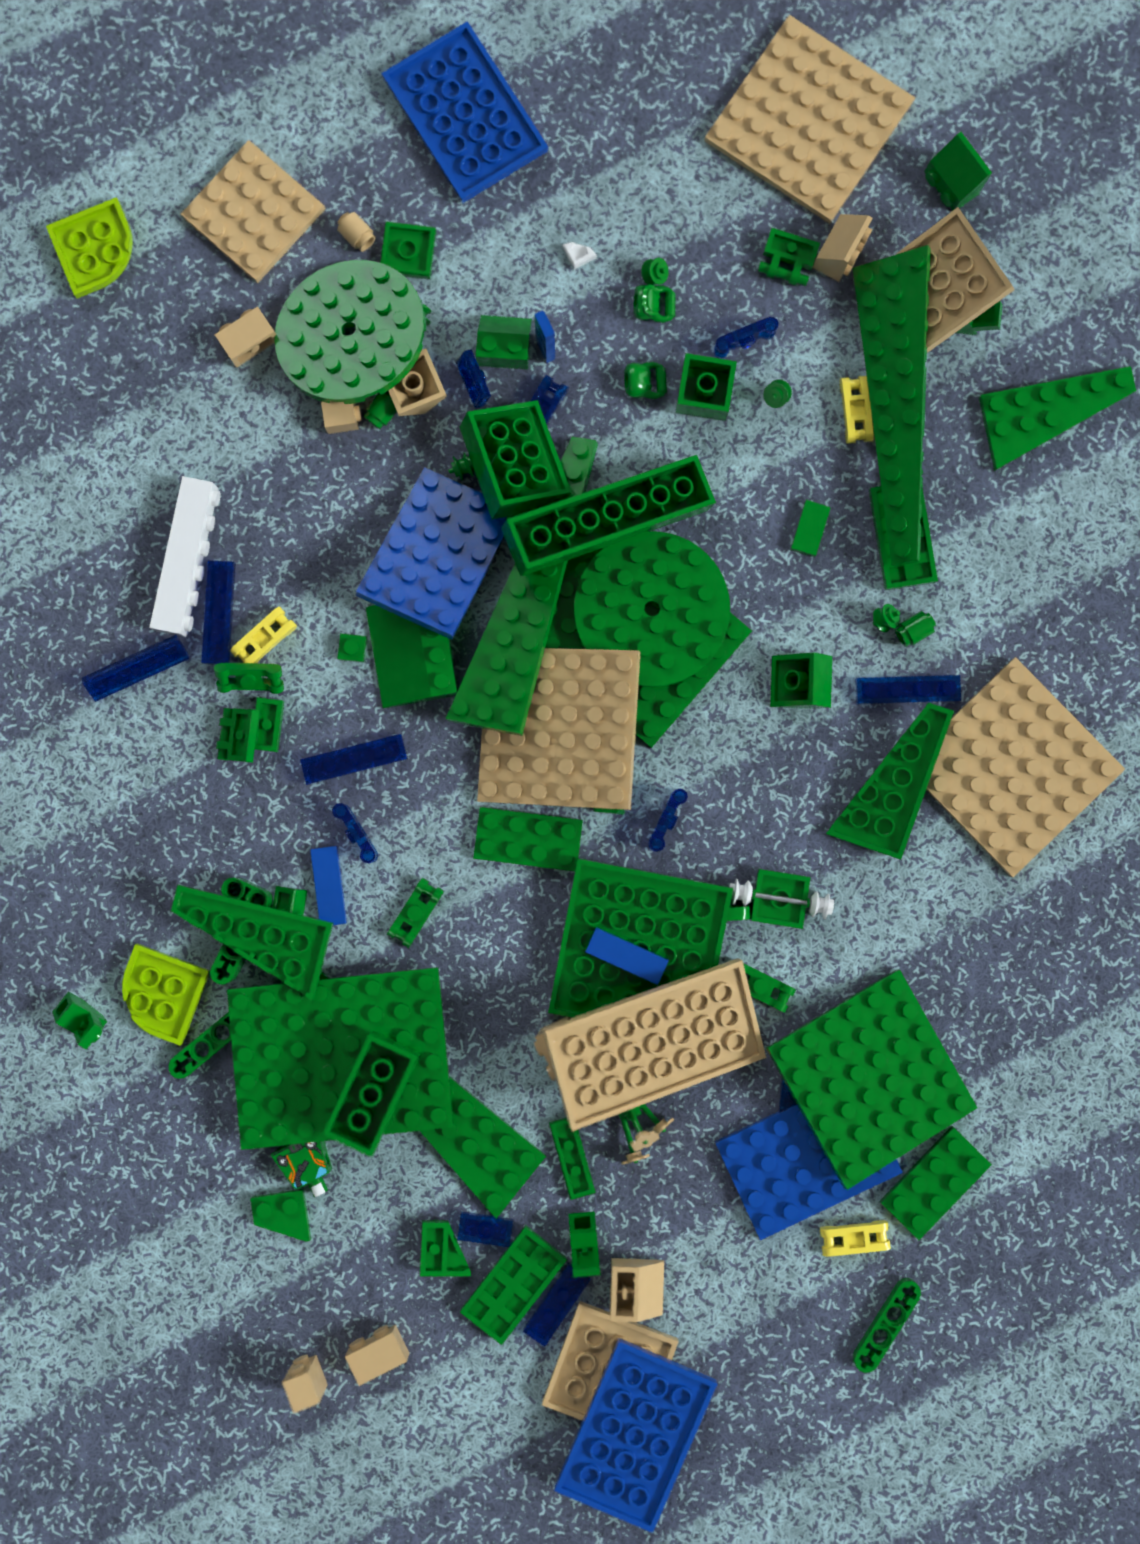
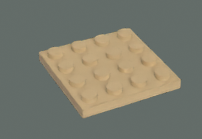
(253, 211)
(961, 279)
(587, 1352)

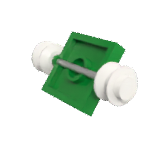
(781, 899)

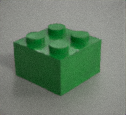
(706, 387)

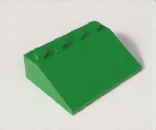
(513, 458)
(409, 660)

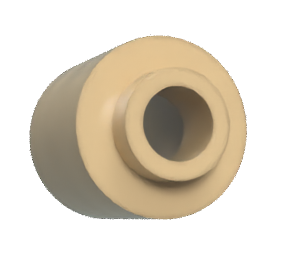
(356, 231)

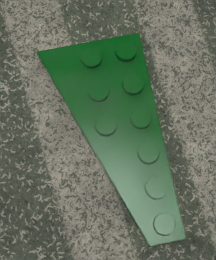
(1034, 414)
(890, 799)
(271, 938)

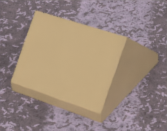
(418, 389)

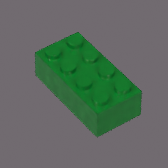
(371, 1093)

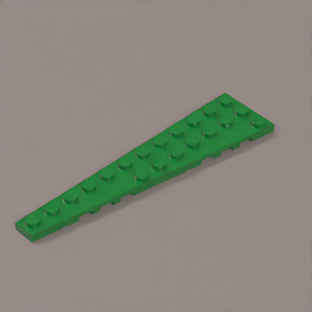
(893, 333)
(510, 653)
(484, 1149)

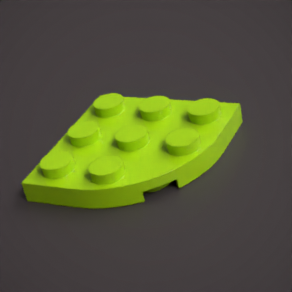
(93, 246)
(162, 992)

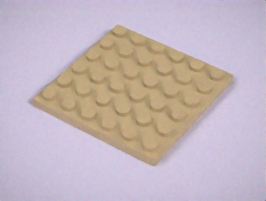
(809, 119)
(574, 737)
(1018, 767)

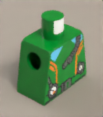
(304, 1165)

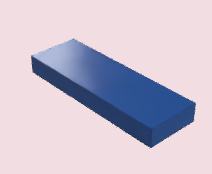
(545, 336)
(328, 885)
(626, 955)

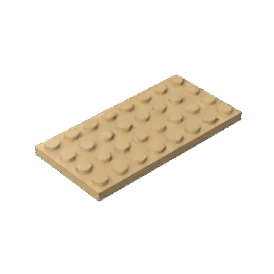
(654, 1043)

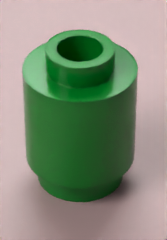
(380, 410)
(915, 628)

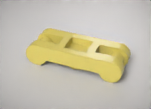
(856, 409)
(263, 637)
(855, 1238)

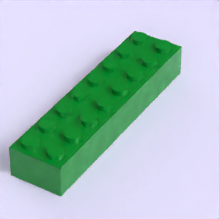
(607, 515)

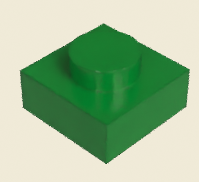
(352, 648)

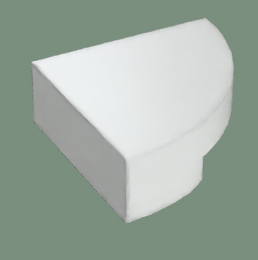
(578, 254)

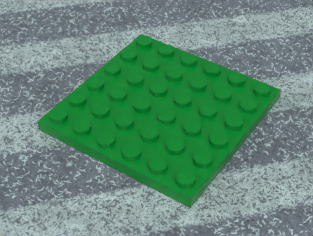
(650, 909)
(871, 1079)

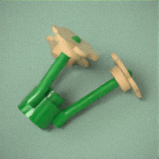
(643, 1138)

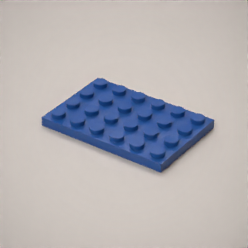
(465, 112)
(434, 555)
(785, 1172)
(635, 1435)

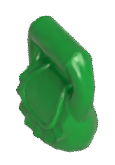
(647, 303)
(638, 380)

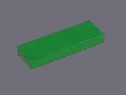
(572, 1159)

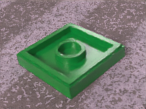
(409, 249)

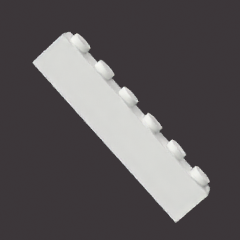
(184, 557)

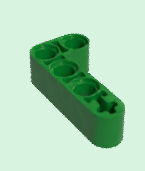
(248, 892)

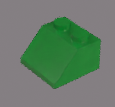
(957, 172)
(503, 342)
(801, 681)

